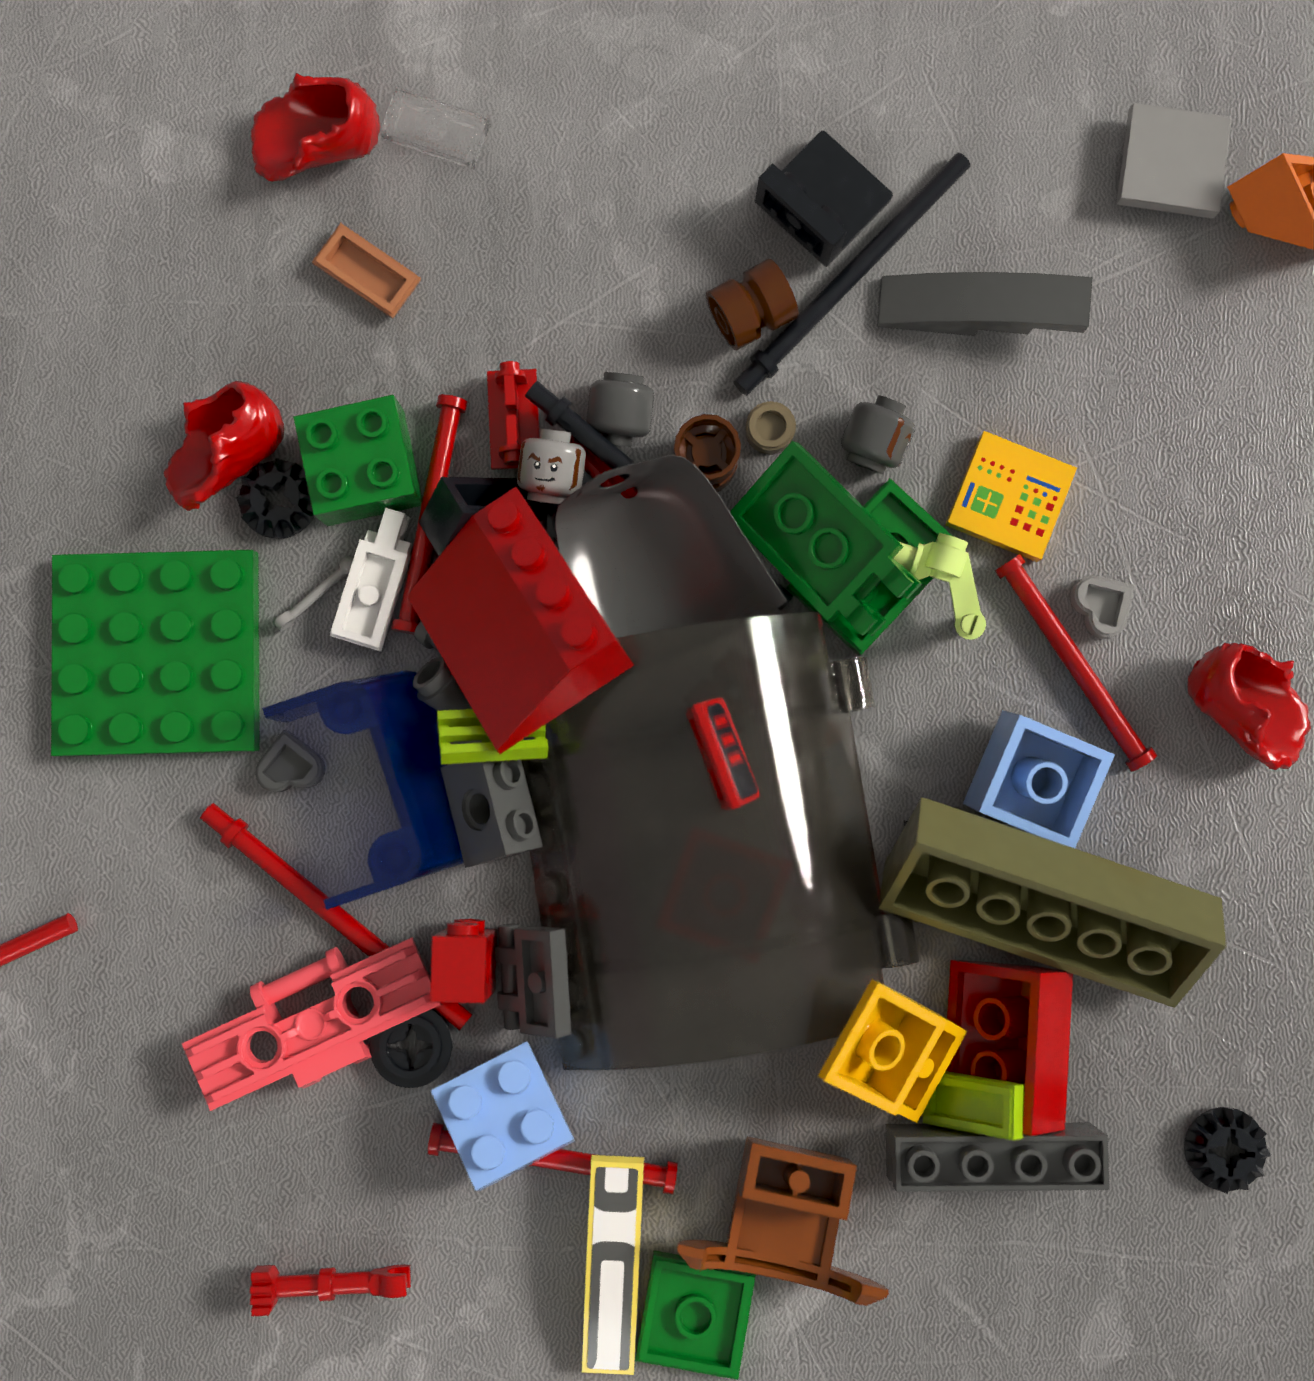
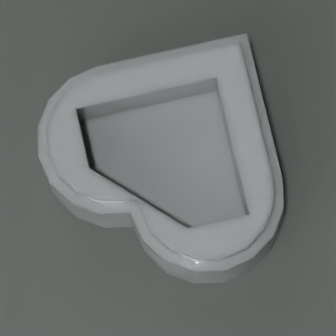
(1103, 604)

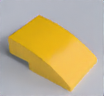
(892, 1052)

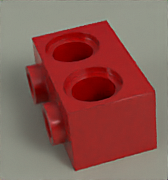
(463, 962)

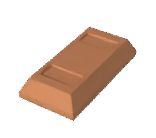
(366, 270)

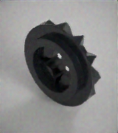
(281, 521)
(430, 1062)
(1213, 1130)

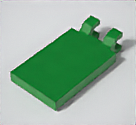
(822, 539)

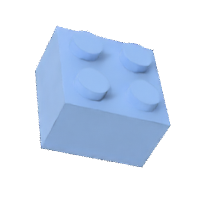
(1038, 779)
(502, 1116)

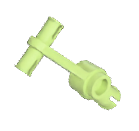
(949, 563)

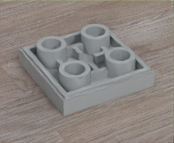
(1174, 160)

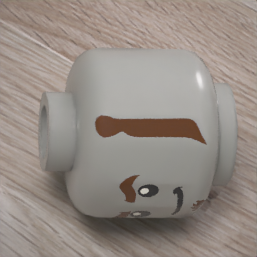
(550, 466)

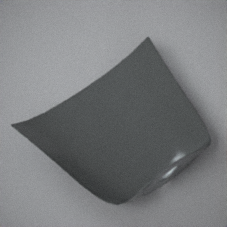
(663, 554)

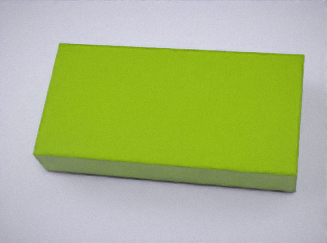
(977, 1106)

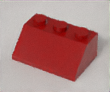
(1015, 1033)

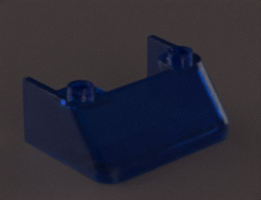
(411, 762)

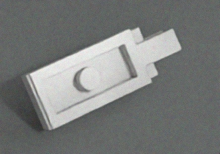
(374, 583)

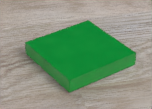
(694, 1317)

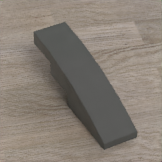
(984, 301)

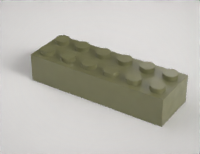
(1052, 903)

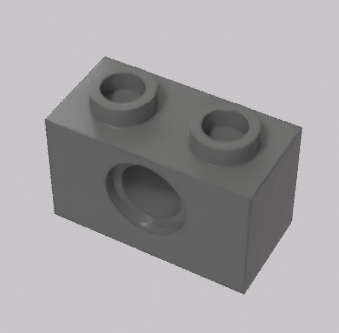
(491, 810)

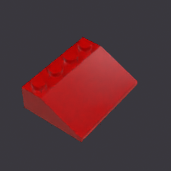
(515, 622)

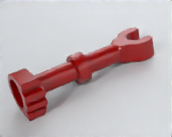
(270, 1286)

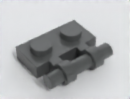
(534, 980)

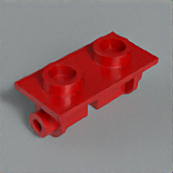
(510, 413)

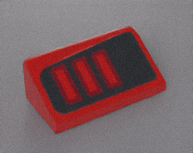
(722, 753)

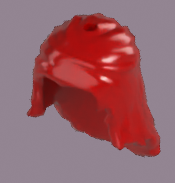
(313, 127)
(222, 442)
(1252, 702)

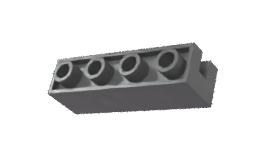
(957, 1160)

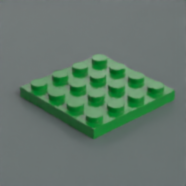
(155, 653)

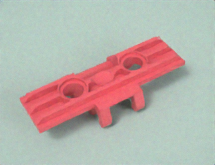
(317, 1037)

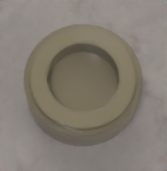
(770, 427)

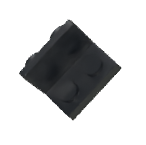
(822, 197)

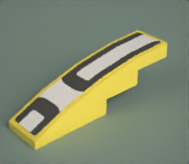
(612, 1264)

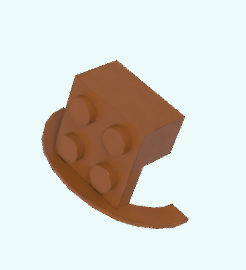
(788, 1221)

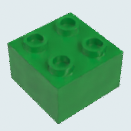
(358, 460)

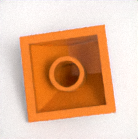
(1277, 200)

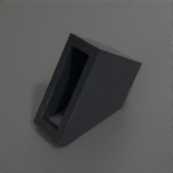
(460, 498)

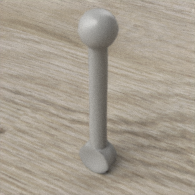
(288, 618)

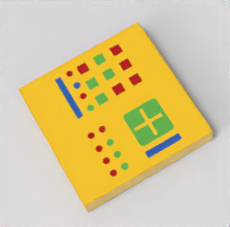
(1011, 496)

